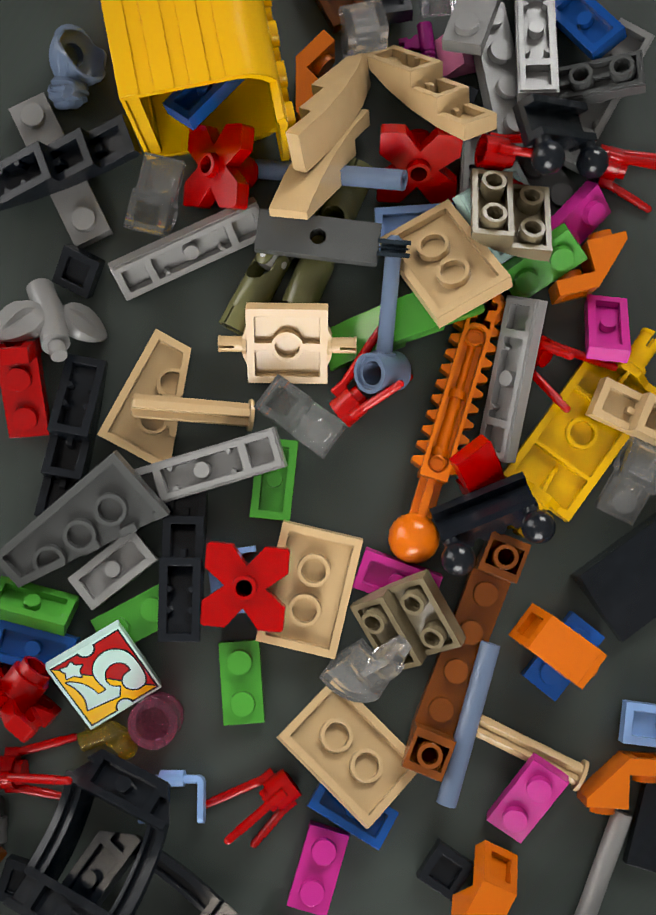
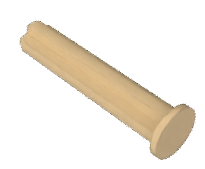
(193, 410)
(523, 748)

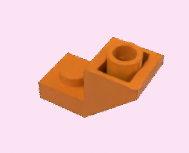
(311, 62)
(601, 251)
(558, 645)
(610, 784)
(493, 883)

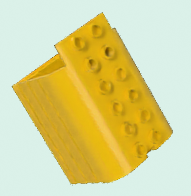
(191, 45)

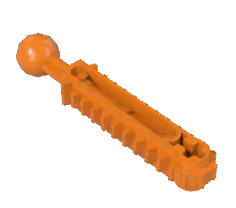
(415, 535)

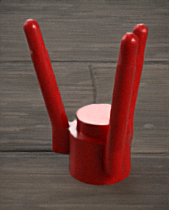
(498, 152)
(618, 163)
(546, 350)
(353, 403)
(15, 771)
(278, 796)

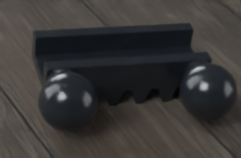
(552, 128)
(488, 511)

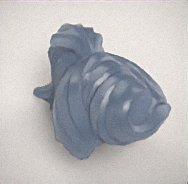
(75, 66)

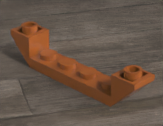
(477, 610)

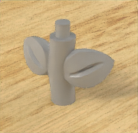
(50, 320)

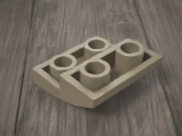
(510, 215)
(413, 609)

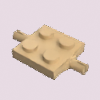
(287, 342)

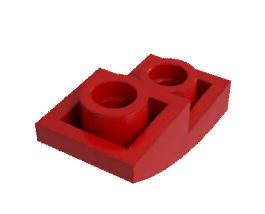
(476, 465)

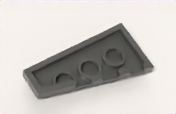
(90, 514)

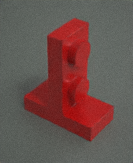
(24, 389)

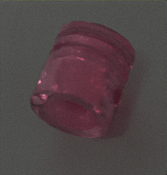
(155, 720)

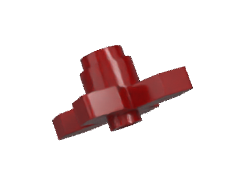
(423, 158)
(223, 168)
(230, 567)
(22, 698)

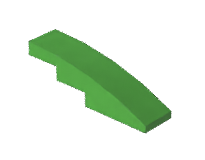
(410, 324)

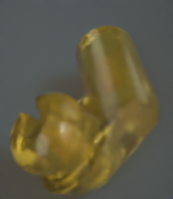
(111, 734)

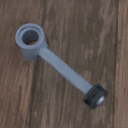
(384, 366)

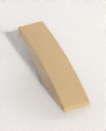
(422, 88)
(329, 111)
(304, 193)
(624, 409)

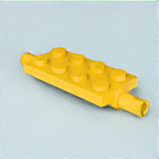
(571, 450)

